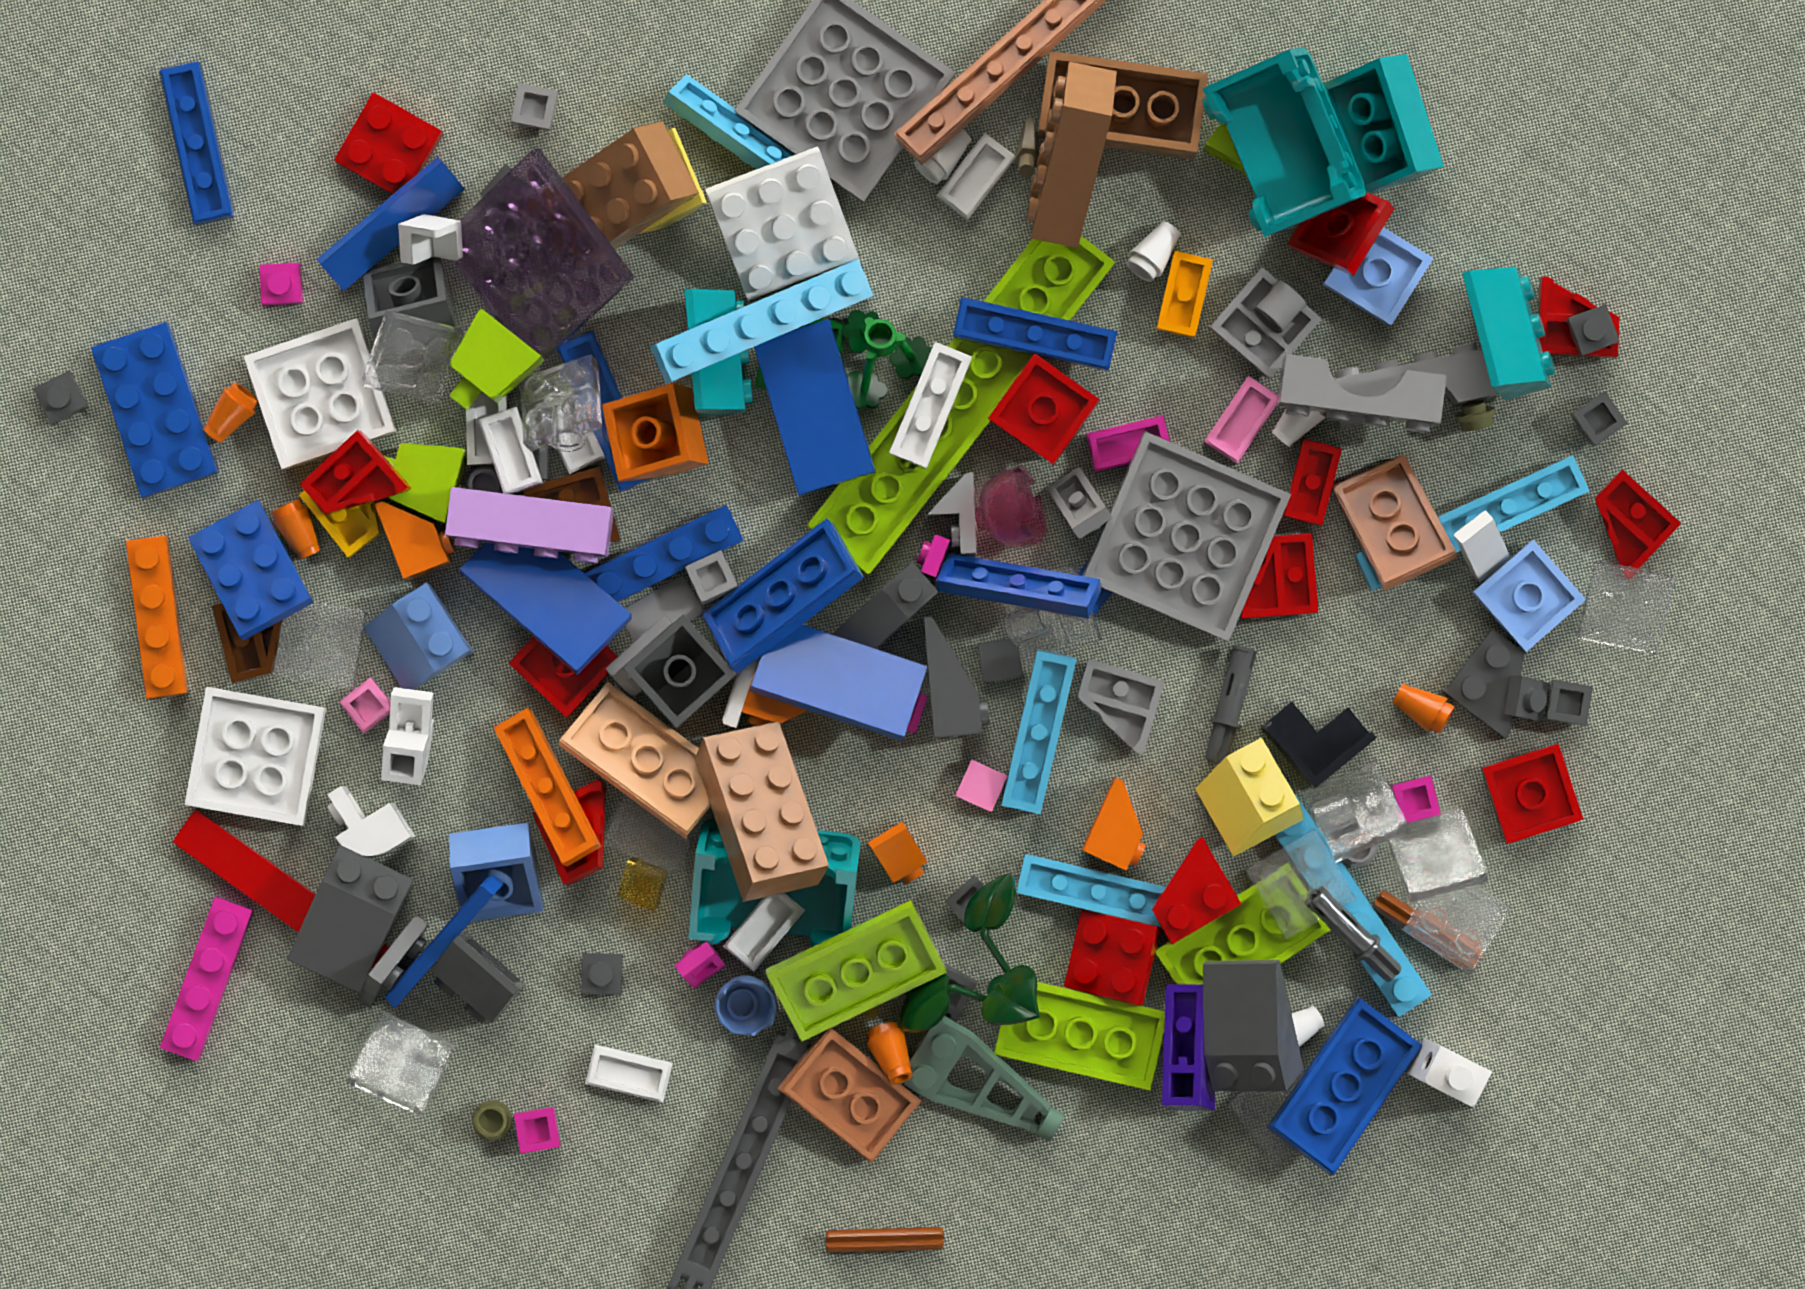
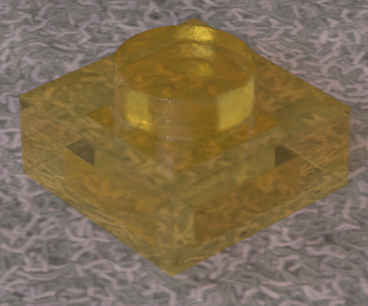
(642, 883)

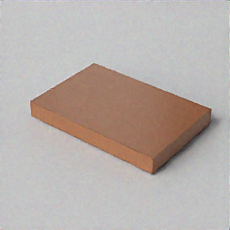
(1394, 522)
(849, 1094)

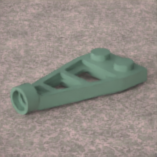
(938, 1055)

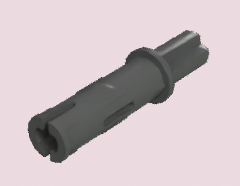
(1230, 703)
(1347, 928)

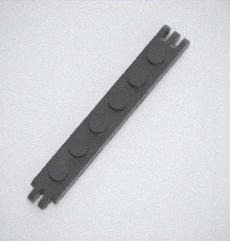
(740, 1167)

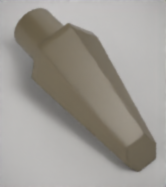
(1027, 150)

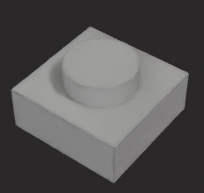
(534, 107)
(711, 577)

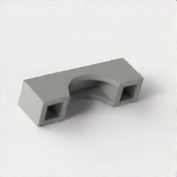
(1465, 380)
(1309, 386)

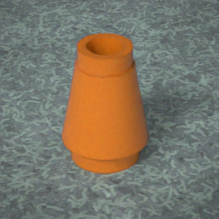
(230, 412)
(296, 528)
(1424, 708)
(890, 1050)

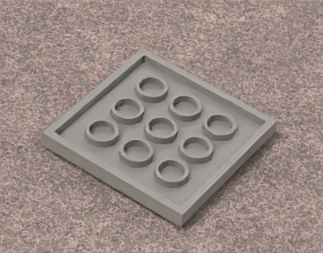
(846, 88)
(1186, 536)

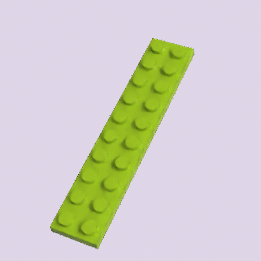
(880, 506)

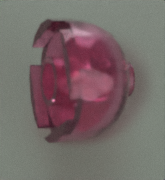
(1010, 509)

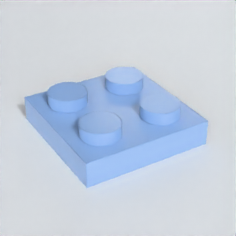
(1383, 278)
(1528, 596)

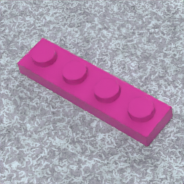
(207, 978)

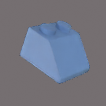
(418, 637)
(500, 852)

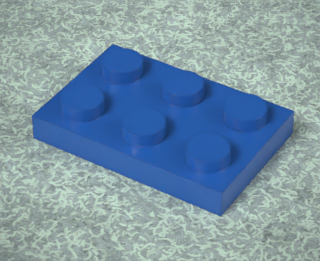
(250, 570)

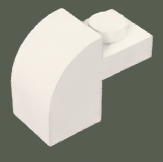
(409, 736)
(368, 835)

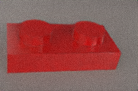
(1312, 482)

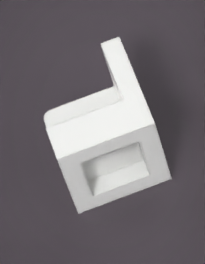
(430, 237)

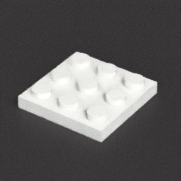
(782, 223)
(316, 393)
(255, 756)

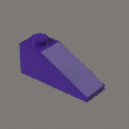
(1185, 1071)

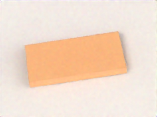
(640, 758)

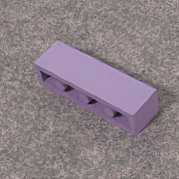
(529, 523)

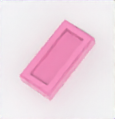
(1242, 420)

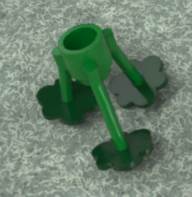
(880, 340)

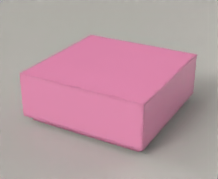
(367, 705)
(981, 785)

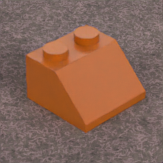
(655, 433)

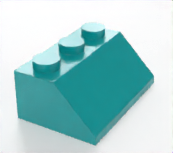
(1385, 122)
(1509, 331)
(721, 386)

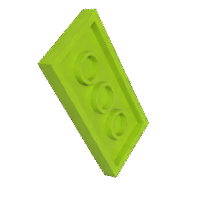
(1238, 935)
(856, 970)
(1088, 1036)

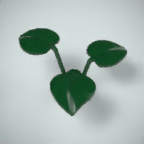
(1009, 997)

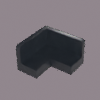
(1313, 752)

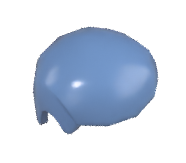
(746, 1005)

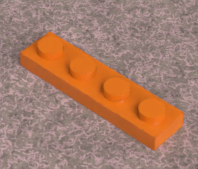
(157, 617)
(547, 787)

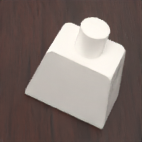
(1449, 1072)

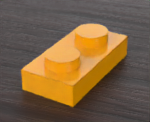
(1184, 294)

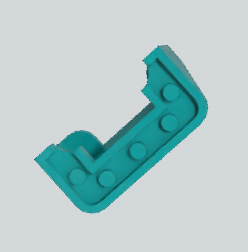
(1286, 140)
(719, 905)

